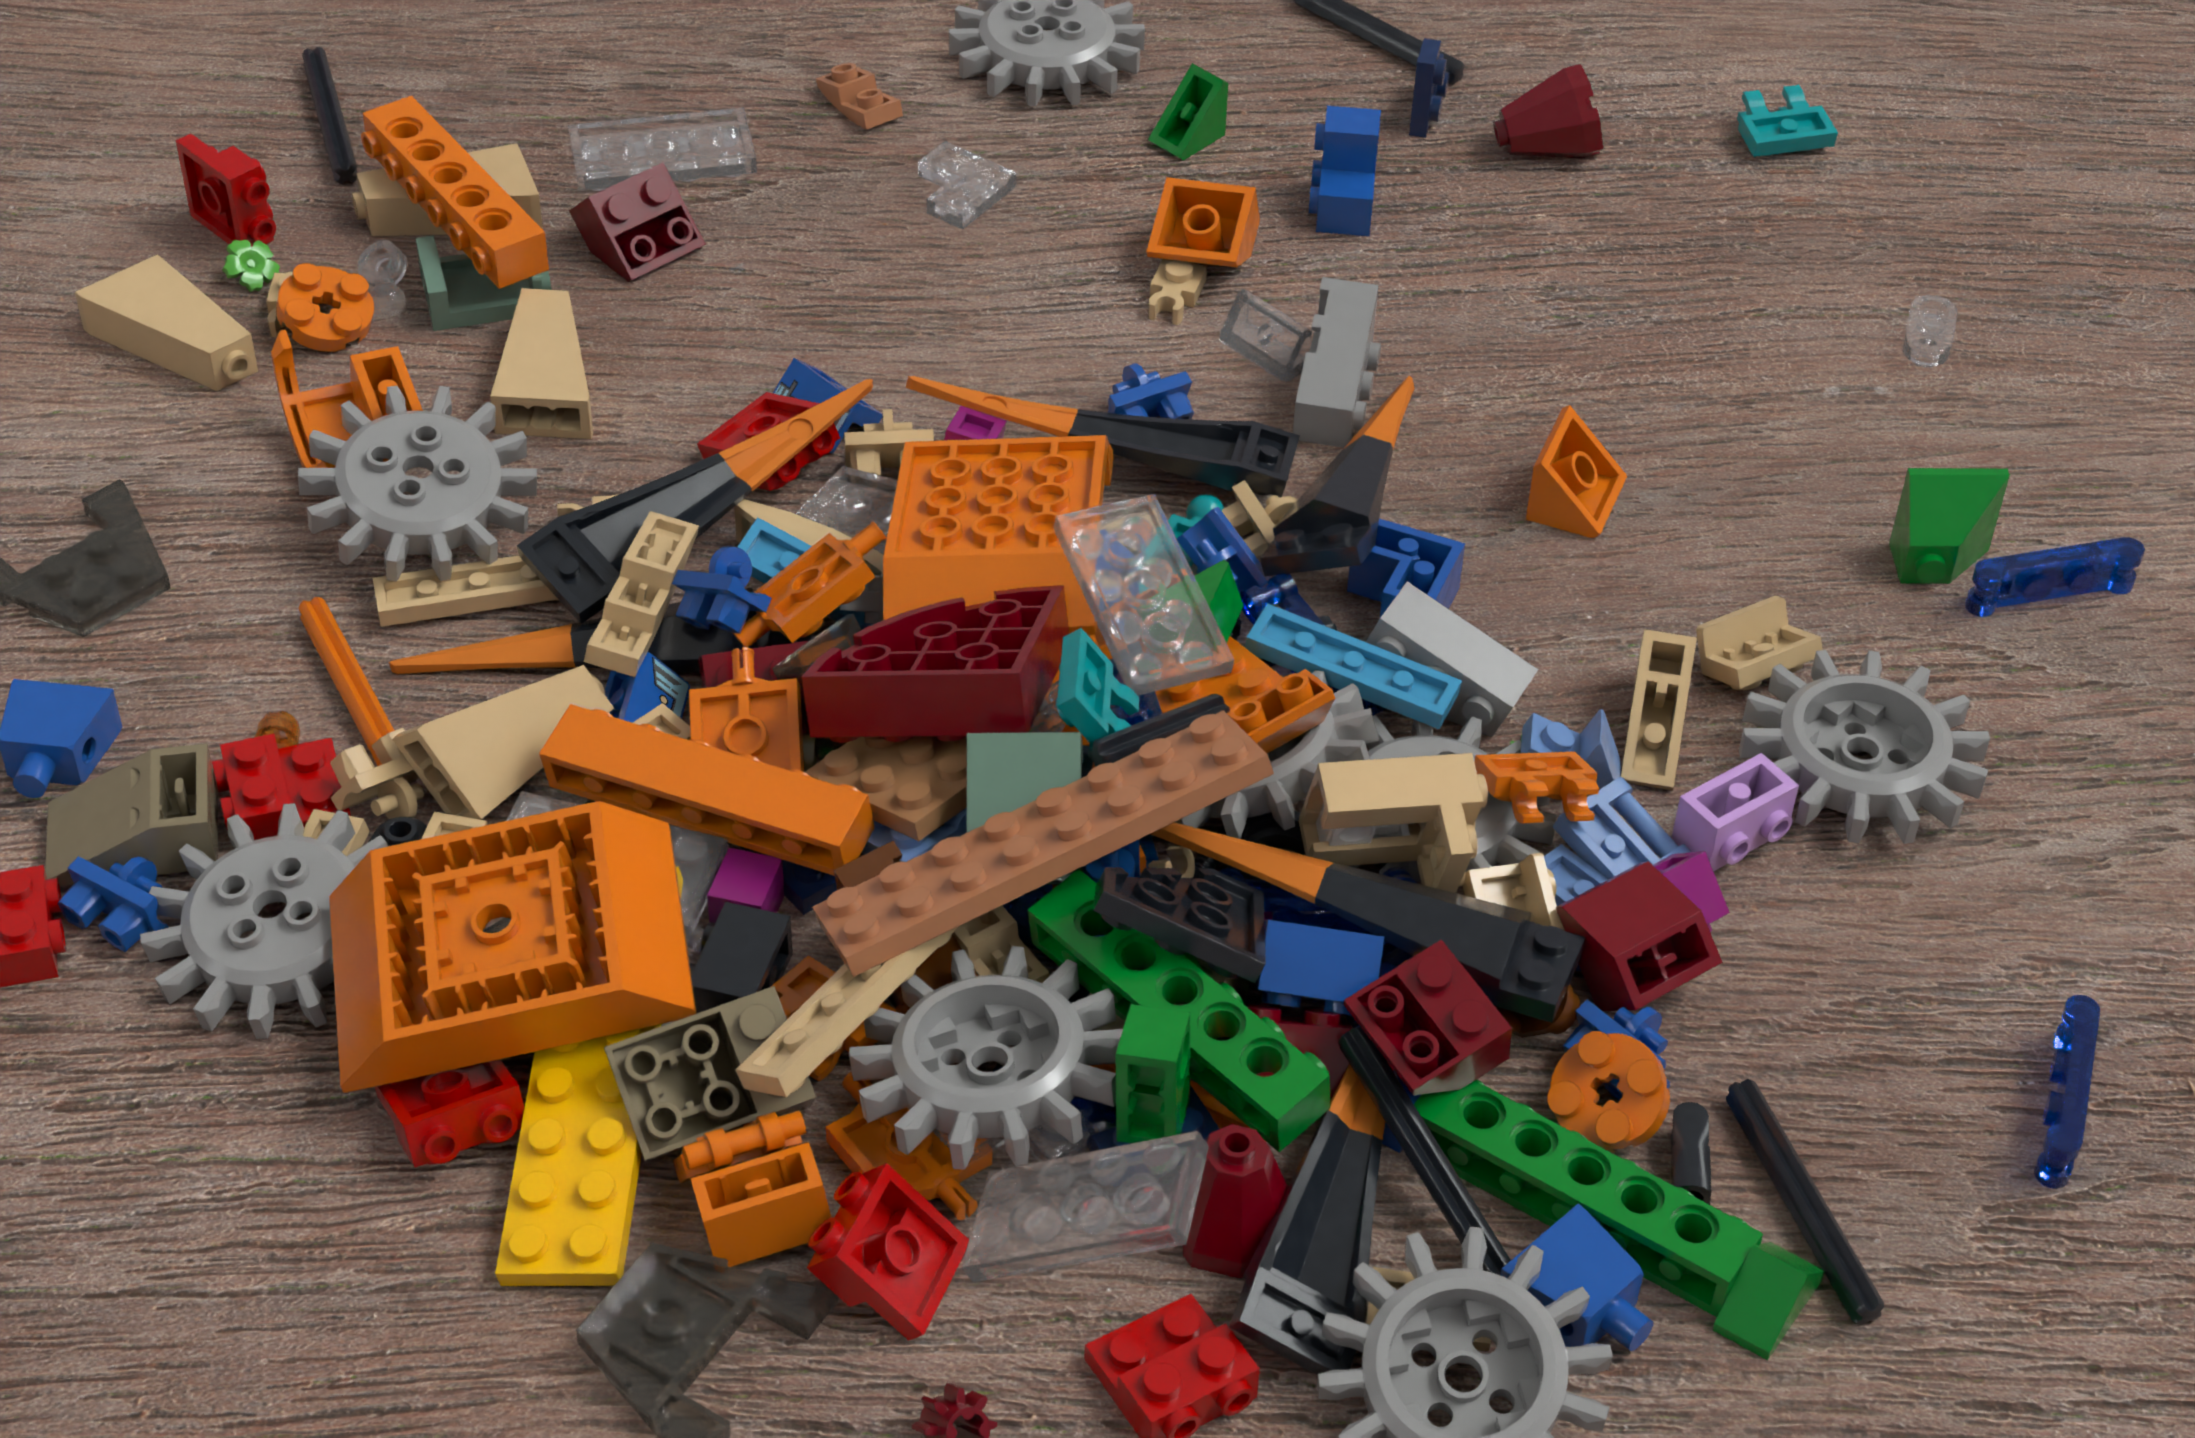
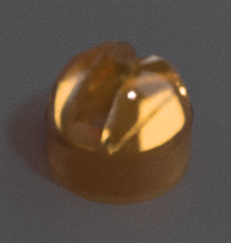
(278, 722)

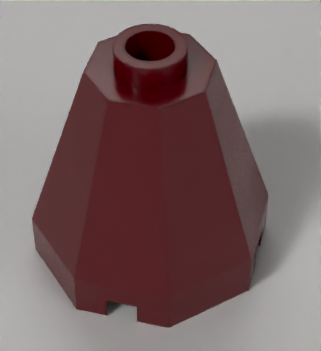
(1552, 119)
(1234, 1201)

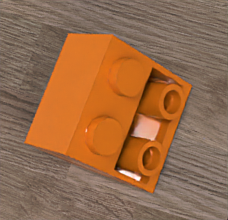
(762, 1204)

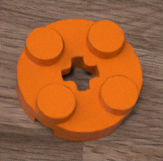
(316, 285)
(1599, 1060)

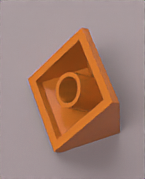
(1574, 479)

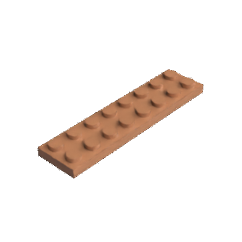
(1040, 841)

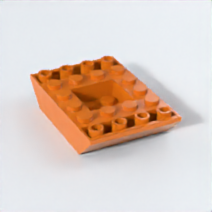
(585, 955)

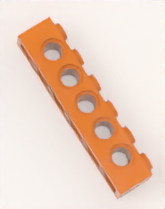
(455, 192)

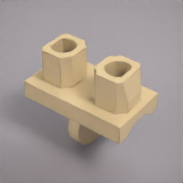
(881, 444)
(1249, 516)
(389, 781)

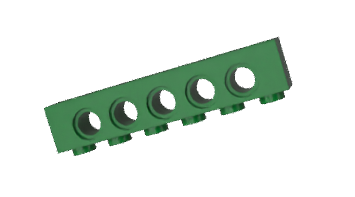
(1273, 1105)
(1552, 1169)

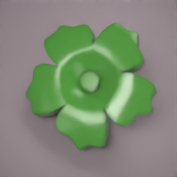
(251, 263)

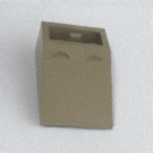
(137, 810)
(685, 1078)

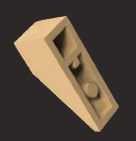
(1658, 709)

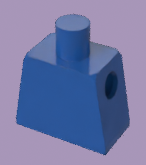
(55, 733)
(1586, 1255)

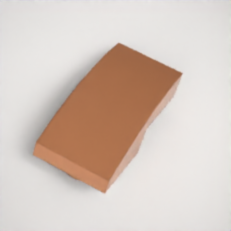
(857, 96)

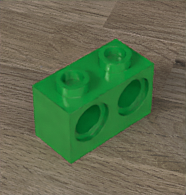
(1152, 1074)

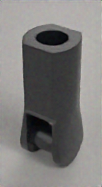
(1691, 1151)

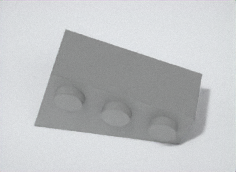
(1338, 364)
(1442, 640)

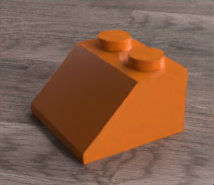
(1205, 223)

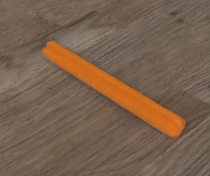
(345, 672)

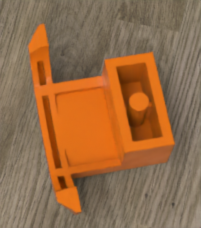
(321, 407)

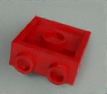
(226, 191)
(760, 416)
(268, 777)
(27, 926)
(453, 1111)
(887, 1249)
(1174, 1370)

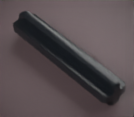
(1130, 739)

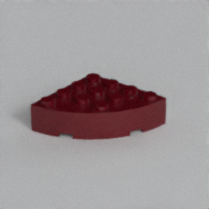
(942, 670)

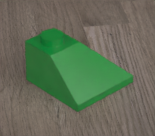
(1945, 521)

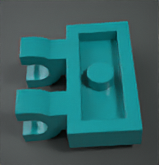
(1786, 130)
(1090, 688)

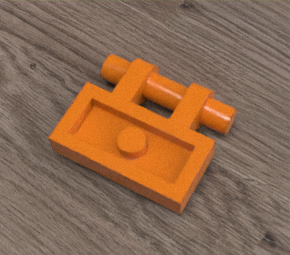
(755, 1139)

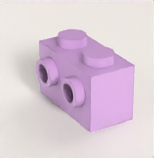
(1736, 811)

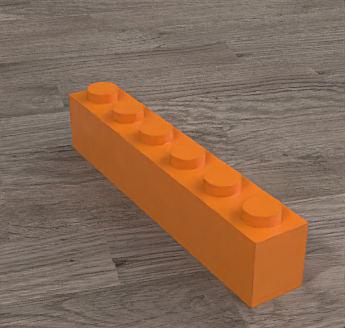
(707, 789)

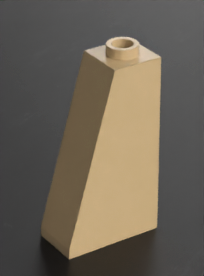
(391, 212)
(169, 323)
(542, 371)
(494, 746)

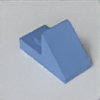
(1593, 744)

